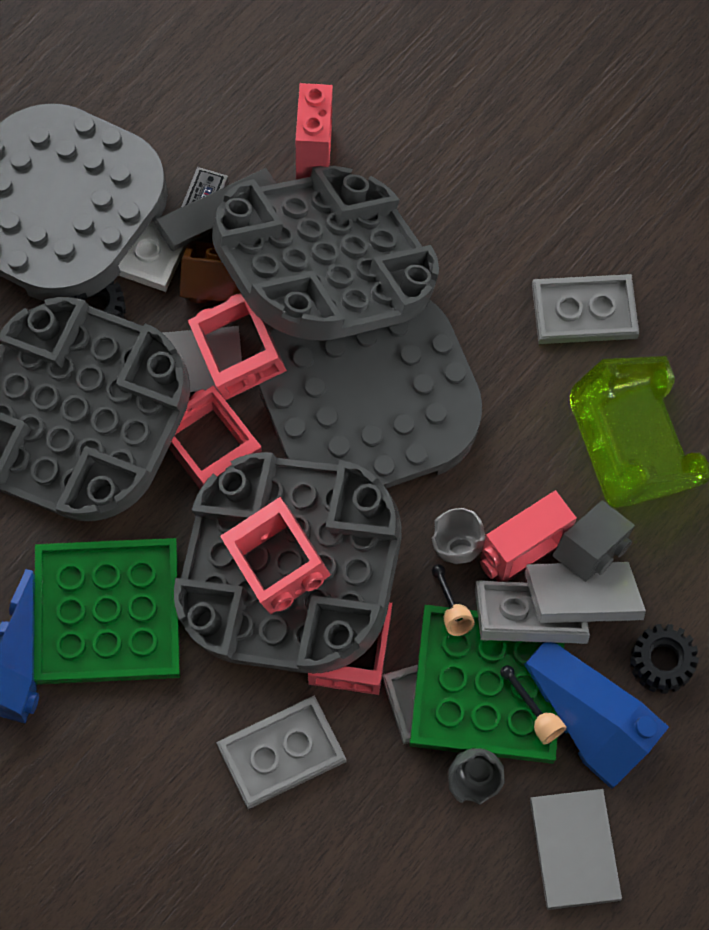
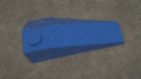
(17, 682)
(602, 718)

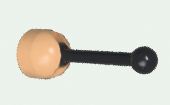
(455, 610)
(547, 725)

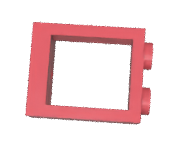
(313, 128)
(245, 373)
(198, 406)
(259, 529)
(526, 538)
(356, 678)

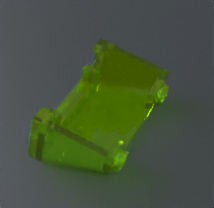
(632, 433)

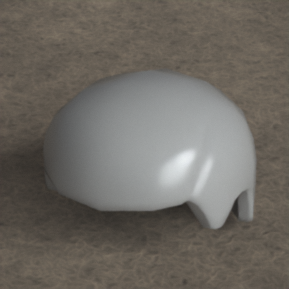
(458, 536)

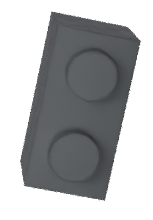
(594, 541)

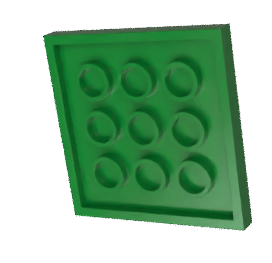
(106, 611)
(466, 701)

